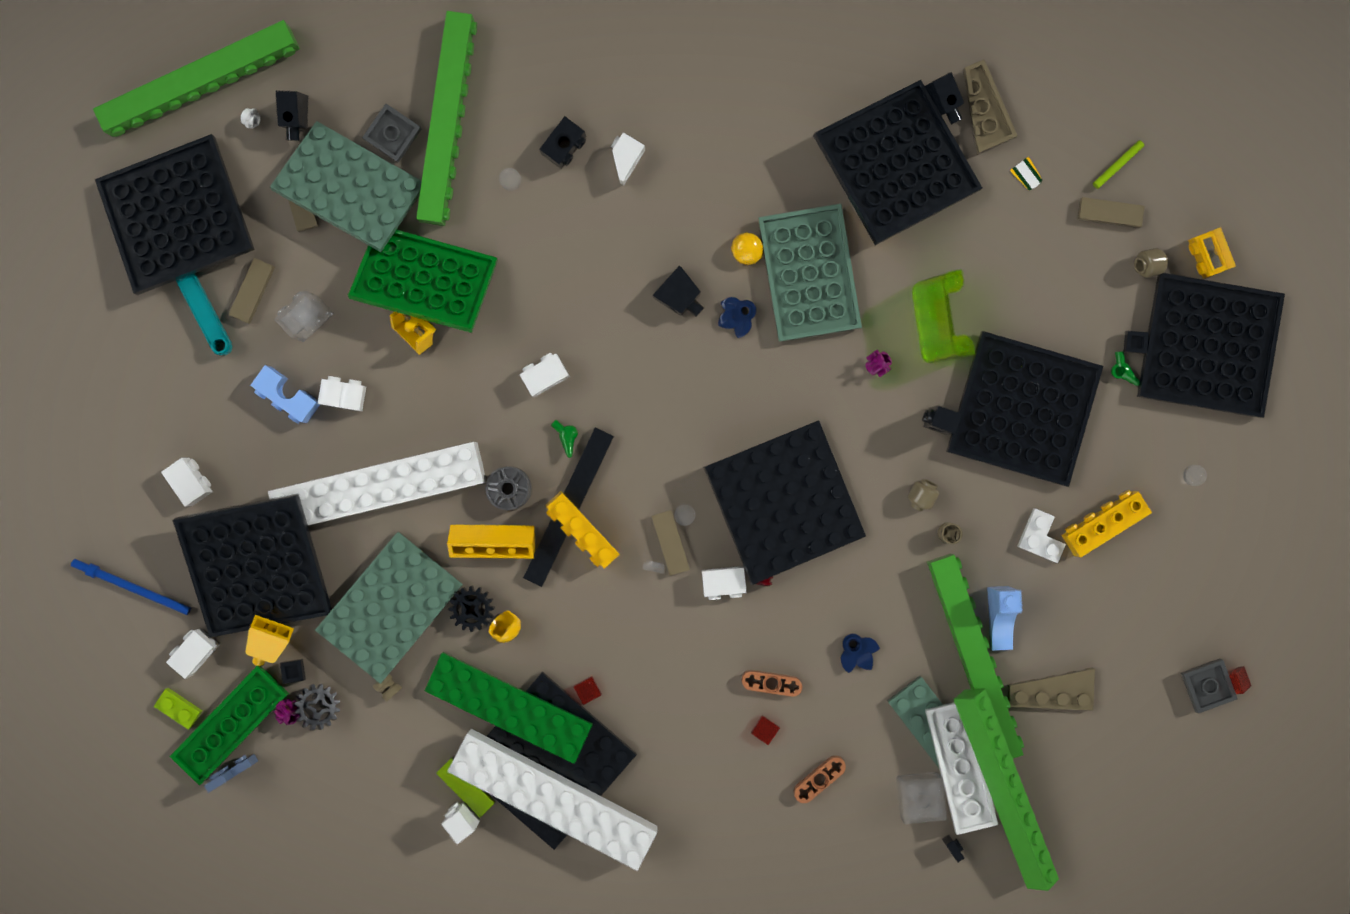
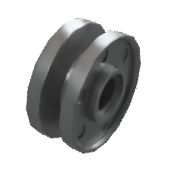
(496, 493)

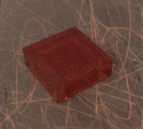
(1240, 680)
(587, 690)
(765, 730)

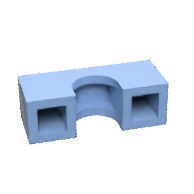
(270, 384)

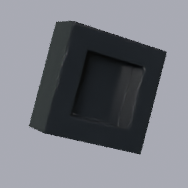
(1136, 342)
(292, 671)
(954, 847)

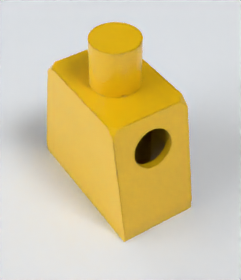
(267, 640)

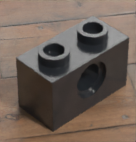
(564, 131)
(941, 420)

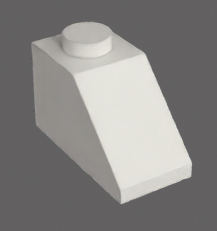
(626, 155)

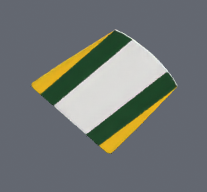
(1027, 174)

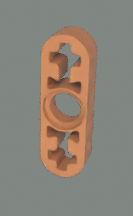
(786, 690)
(819, 770)

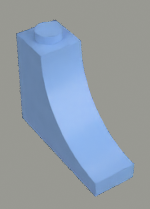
(1003, 607)

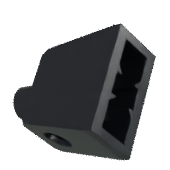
(943, 91)
(292, 105)
(679, 293)

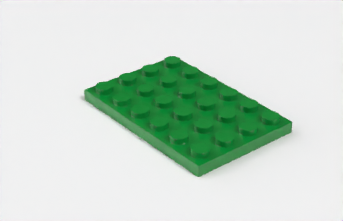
(425, 280)

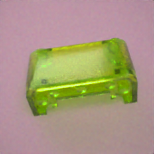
(935, 319)

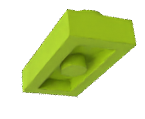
(178, 708)

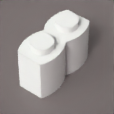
(342, 394)

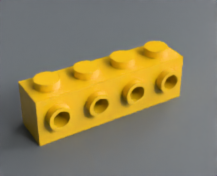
(1106, 523)
(582, 529)
(491, 541)

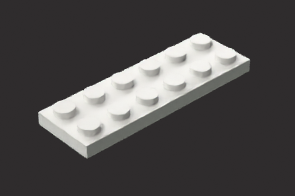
(962, 778)

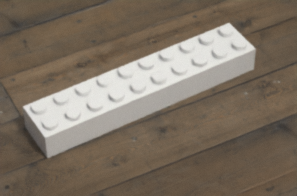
(388, 483)
(553, 799)

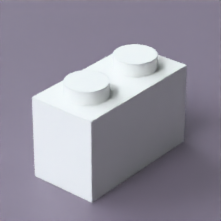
(544, 374)
(187, 481)
(724, 582)
(192, 653)
(460, 821)

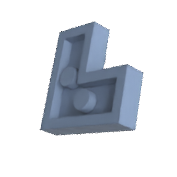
(227, 773)

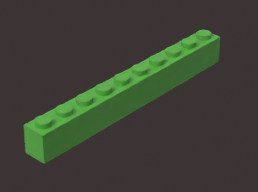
(196, 79)
(446, 118)
(971, 644)
(1006, 789)

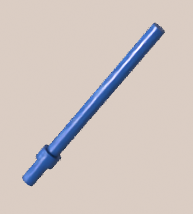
(94, 571)

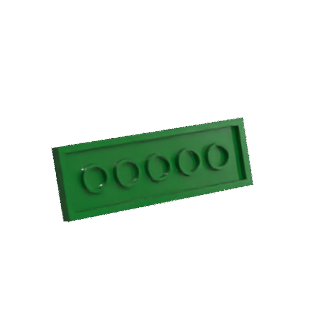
(229, 725)

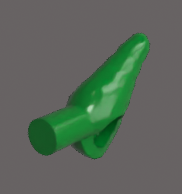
(1123, 371)
(567, 436)

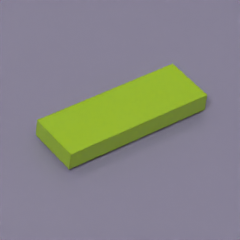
(474, 797)

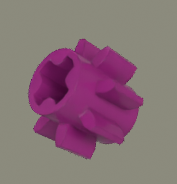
(878, 363)
(284, 712)

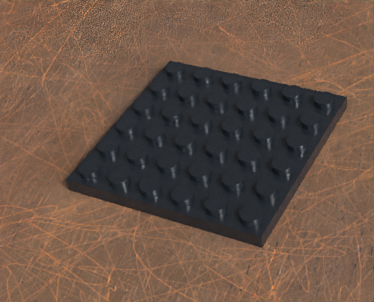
(897, 162)
(174, 214)
(1211, 345)
(1025, 408)
(784, 502)
(253, 564)
(597, 765)

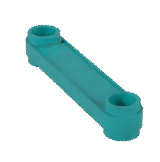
(204, 313)

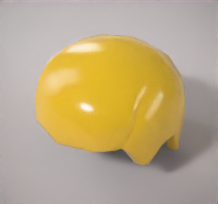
(747, 248)
(505, 627)

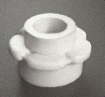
(250, 118)

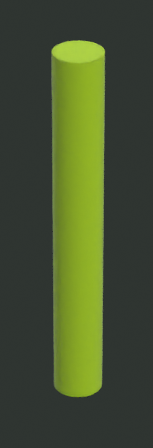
(1118, 164)

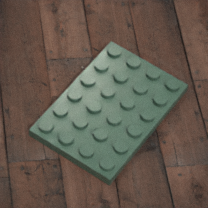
(347, 186)
(809, 272)
(389, 607)

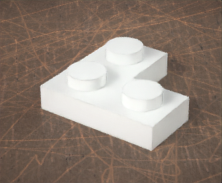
(1036, 540)

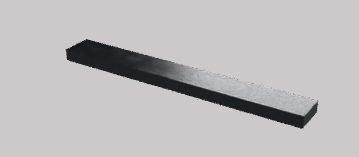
(576, 493)

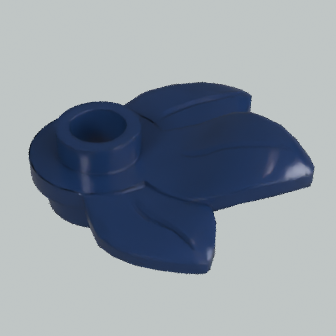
(735, 318)
(858, 655)

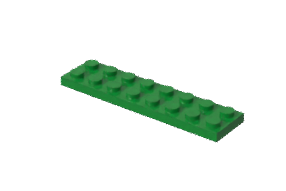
(508, 707)

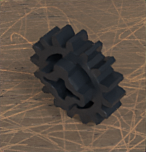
(478, 615)
(314, 716)

